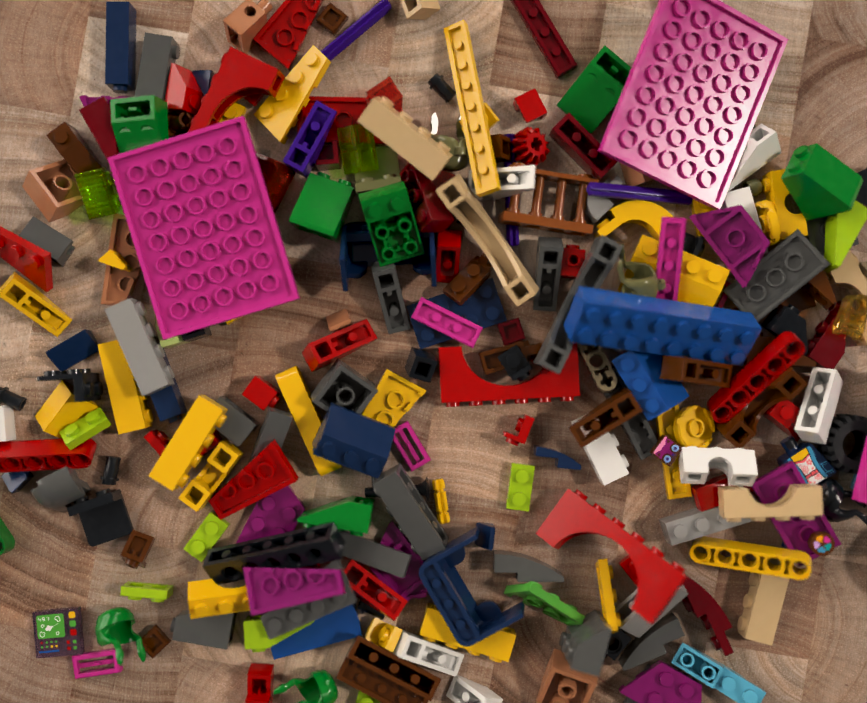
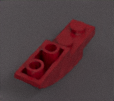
(712, 616)

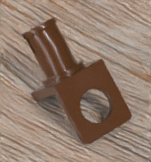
(178, 124)

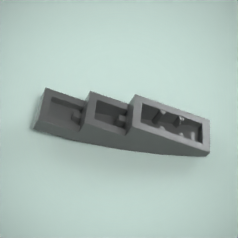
(637, 427)

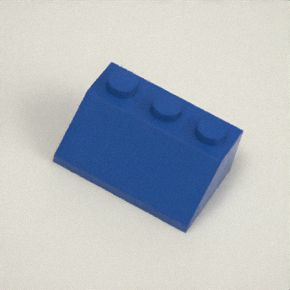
(642, 377)

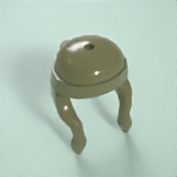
(458, 149)
(644, 280)

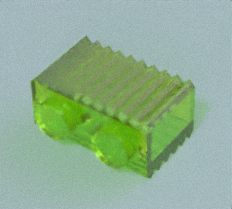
(98, 193)

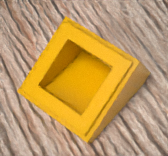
(116, 260)

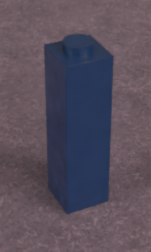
(120, 47)
(169, 401)

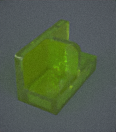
(357, 149)

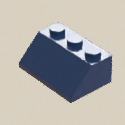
(354, 441)

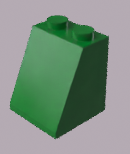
(820, 182)
(323, 206)

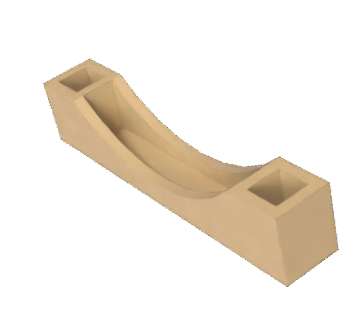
(471, 214)

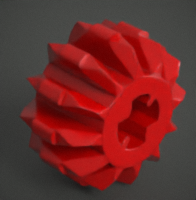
(530, 146)

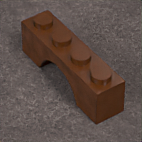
(744, 424)

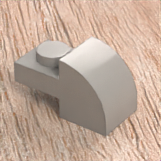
(598, 206)

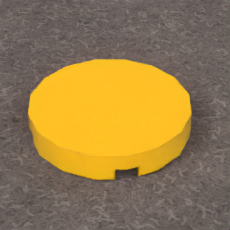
(768, 221)
(693, 427)

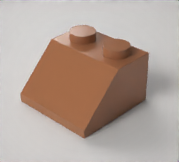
(54, 190)

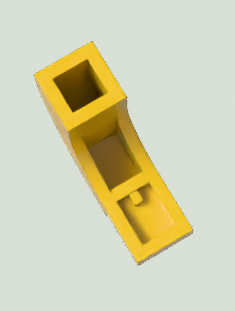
(637, 212)

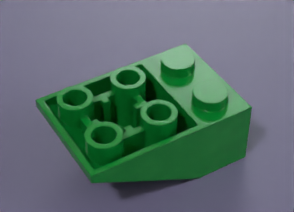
(596, 89)
(139, 121)
(391, 223)
(349, 514)

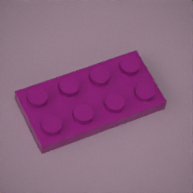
(795, 531)

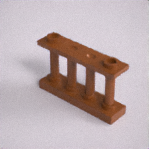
(556, 223)

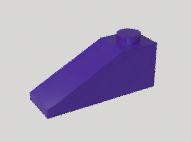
(310, 139)

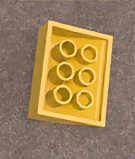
(699, 279)

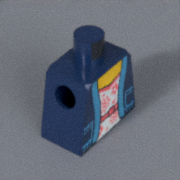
(808, 460)

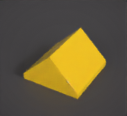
(62, 409)

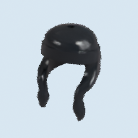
(832, 497)

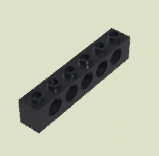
(283, 550)

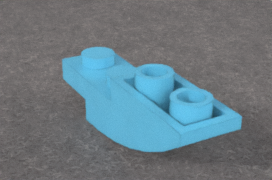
(717, 675)

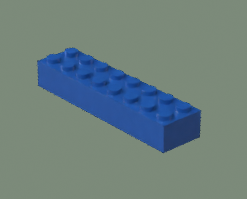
(660, 326)

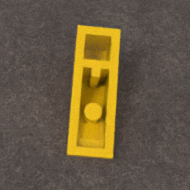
(34, 304)

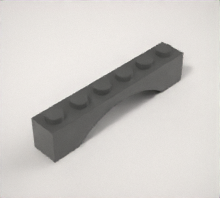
(591, 274)

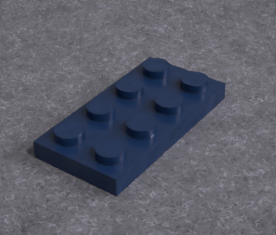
(481, 308)

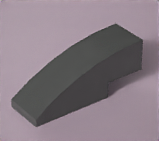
(274, 427)
(525, 567)
(651, 643)

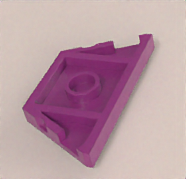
(734, 239)
(273, 515)
(411, 585)
(663, 685)

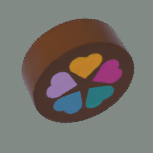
(821, 543)

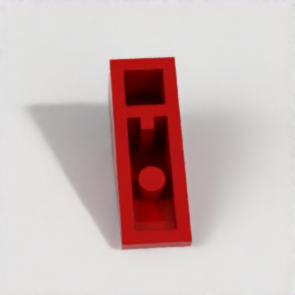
(338, 345)
(374, 591)

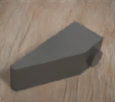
(548, 273)
(390, 297)

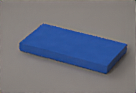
(327, 630)

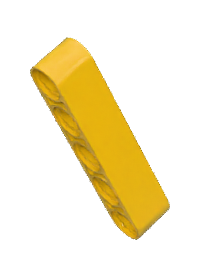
(304, 413)
(760, 552)

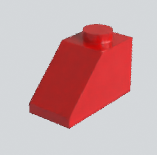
(182, 91)
(448, 255)
(784, 416)

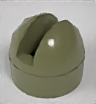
(755, 185)

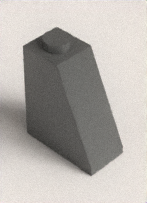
(206, 631)

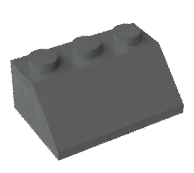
(586, 643)

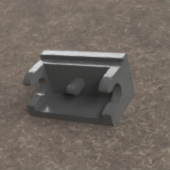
(49, 240)

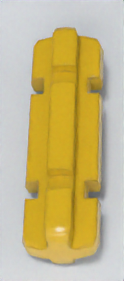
(441, 501)

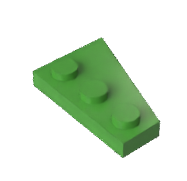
(535, 596)

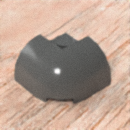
(60, 489)

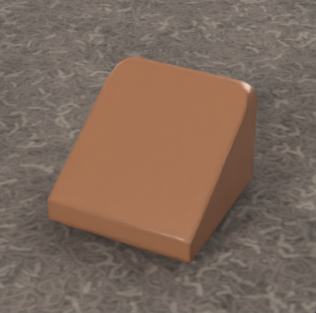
(339, 320)

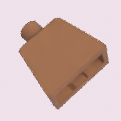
(245, 23)

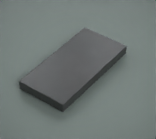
(778, 276)

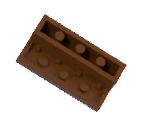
(386, 675)

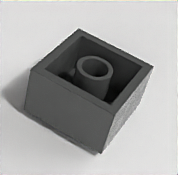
(344, 388)

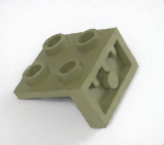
(386, 174)

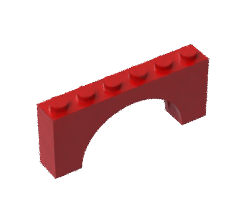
(236, 78)
(461, 384)
(656, 577)

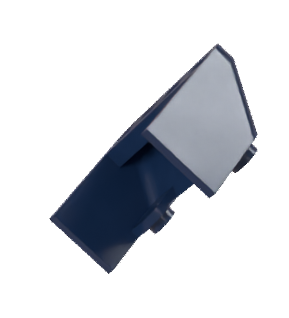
(359, 252)
(454, 601)

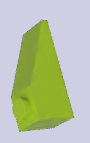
(841, 233)
(256, 636)

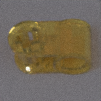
(850, 318)

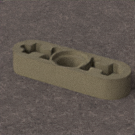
(592, 370)

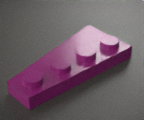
(286, 587)

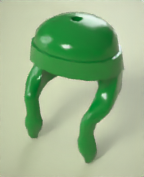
(115, 628)
(316, 689)

